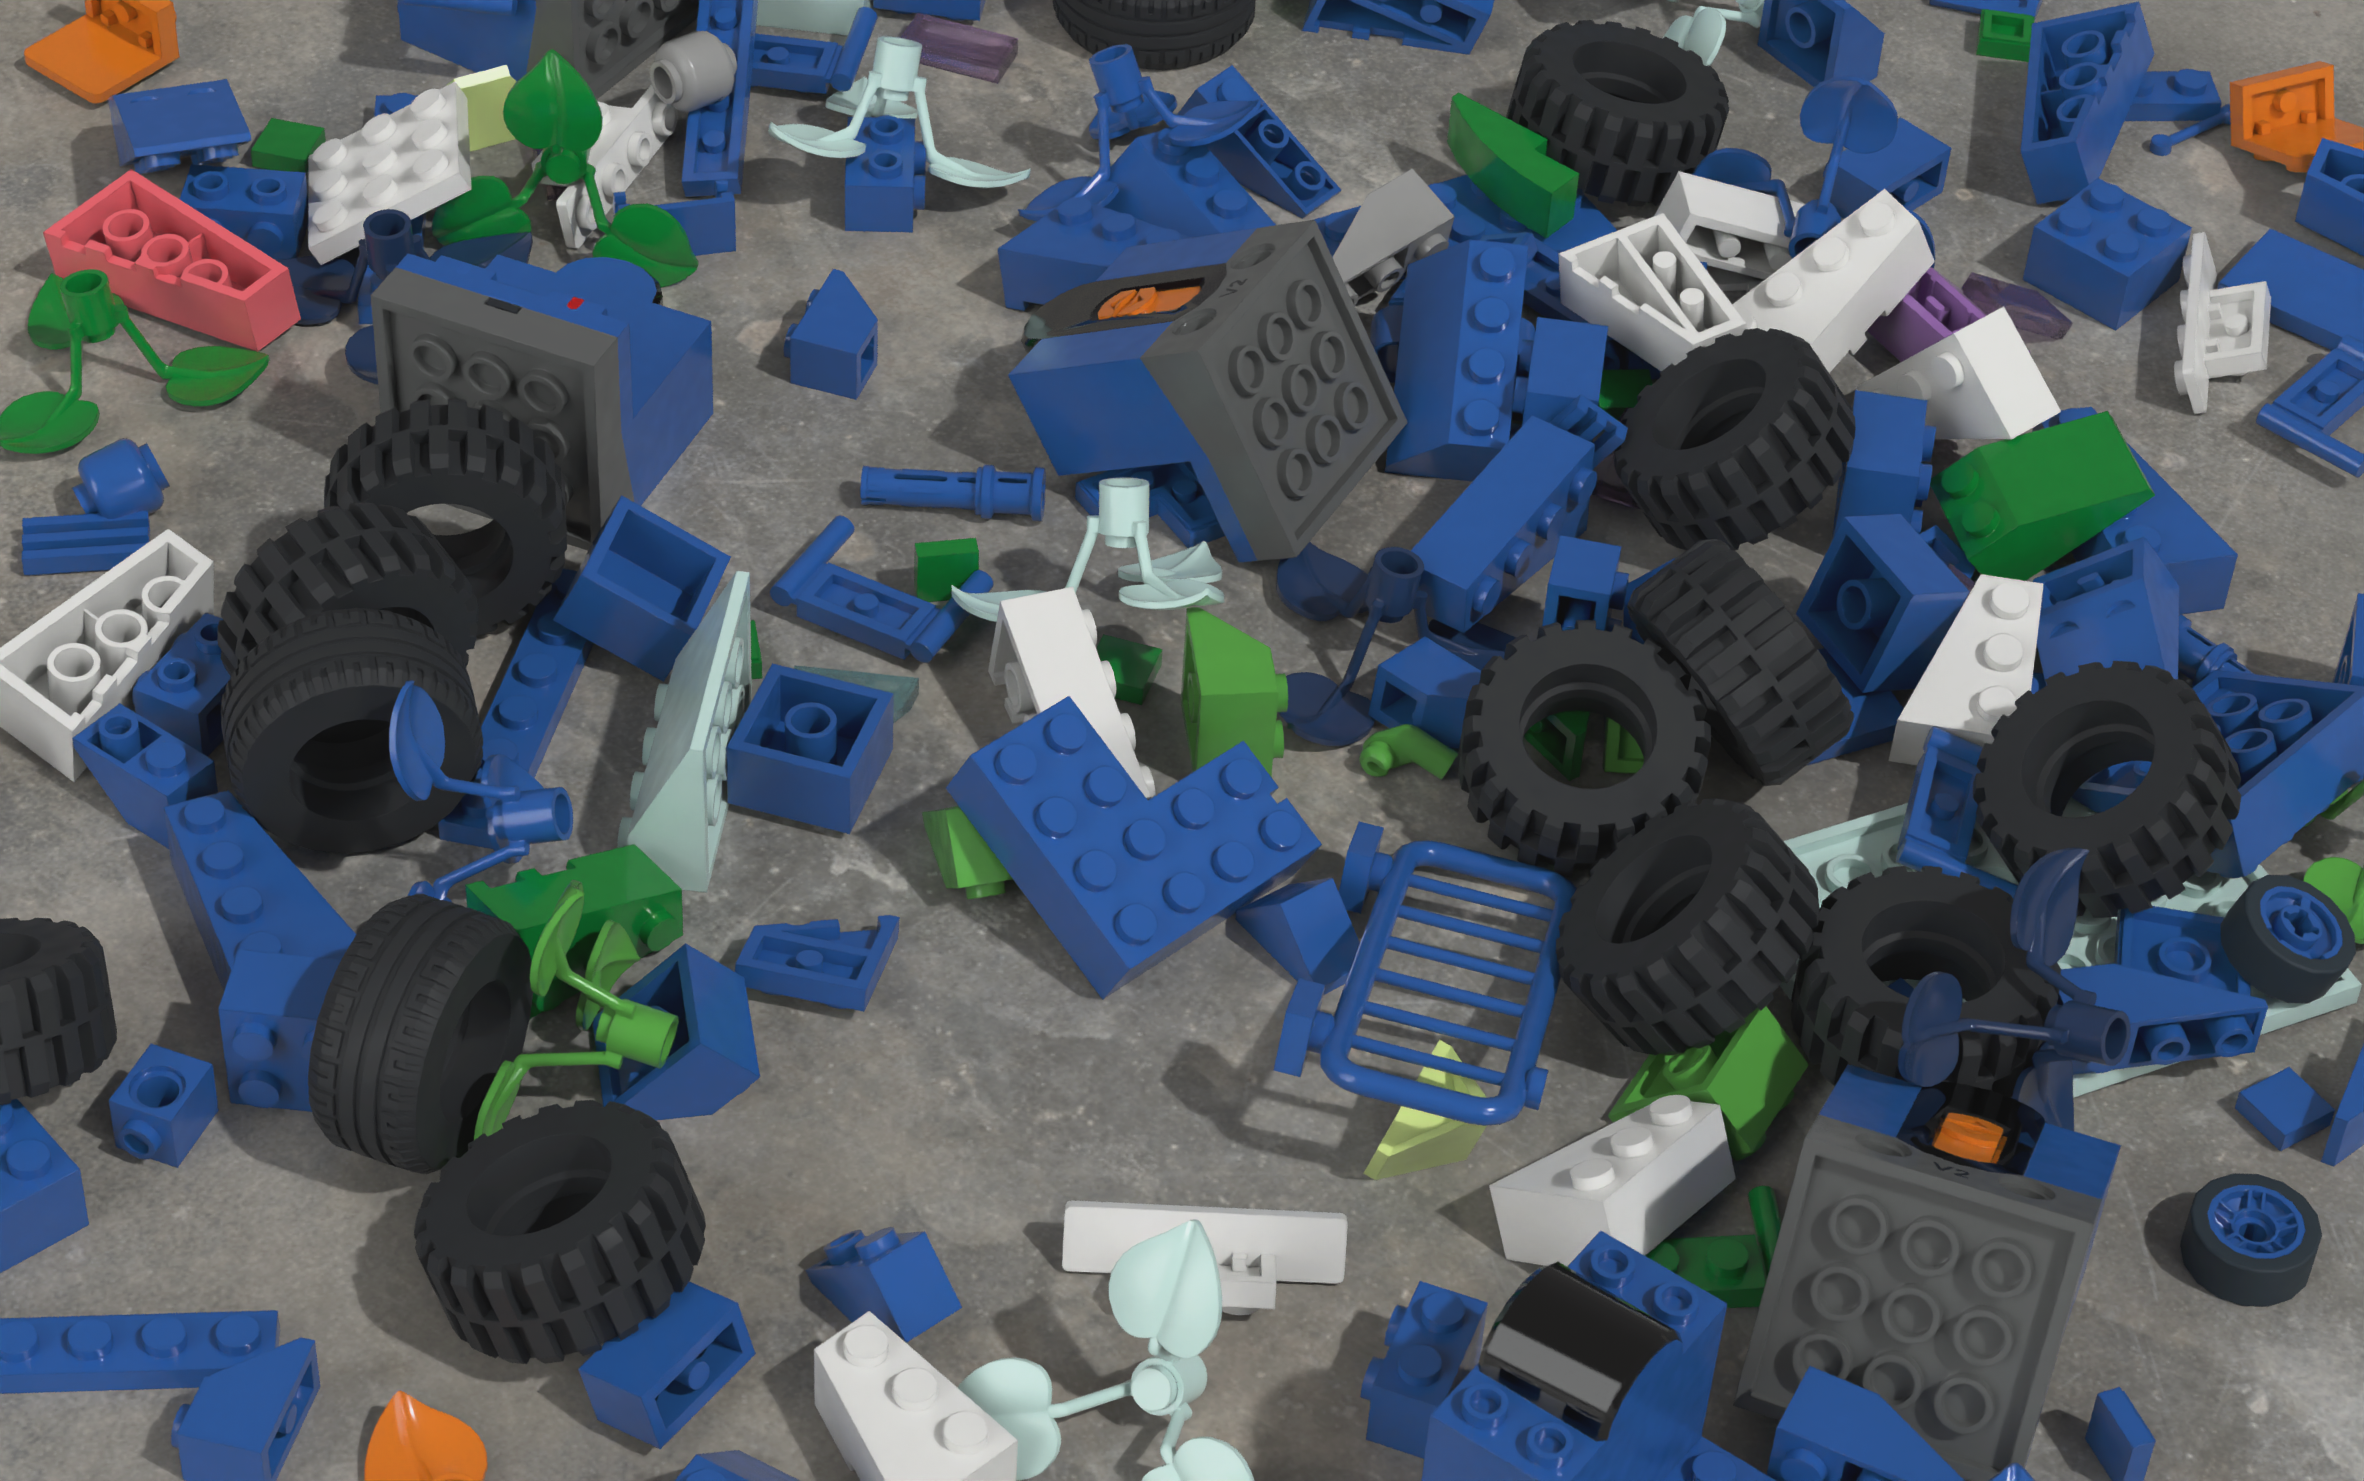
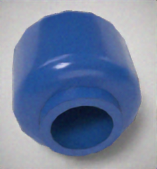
(120, 480)

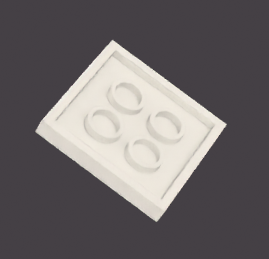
(393, 162)

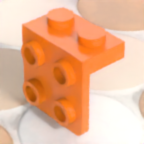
(108, 47)
(2288, 114)

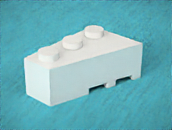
(1729, 229)
(1647, 292)
(1974, 382)
(1977, 668)
(1625, 1179)
(901, 1415)

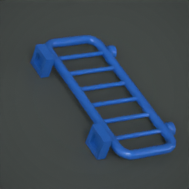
(1334, 1035)

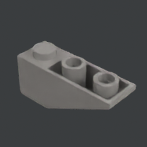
(1389, 232)

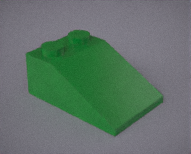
(2040, 494)

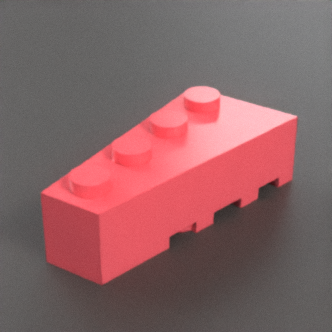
(175, 263)

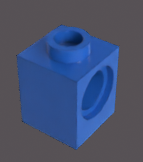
(163, 1105)

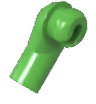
(1403, 746)

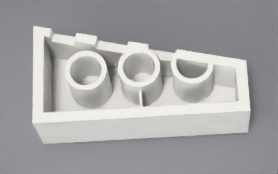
(1843, 280)

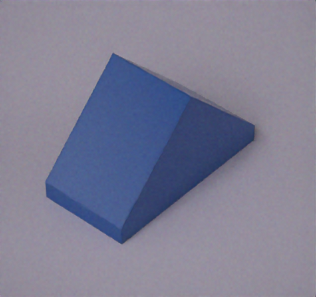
(1305, 931)

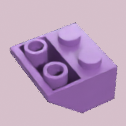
(1925, 316)

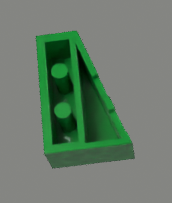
(616, 887)

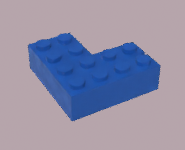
(1121, 872)

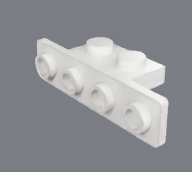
(621, 152)
(2223, 327)
(1249, 1244)

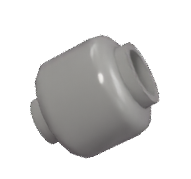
(693, 71)

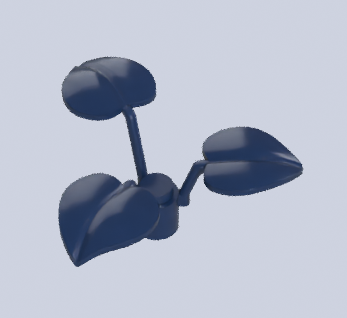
(387, 241)
(1326, 586)
(2078, 1030)

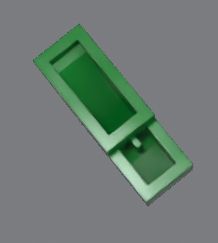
(1511, 166)

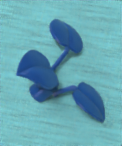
(1129, 103)
(1834, 112)
(516, 803)

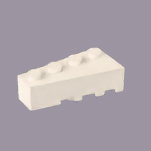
(98, 645)
(1048, 653)

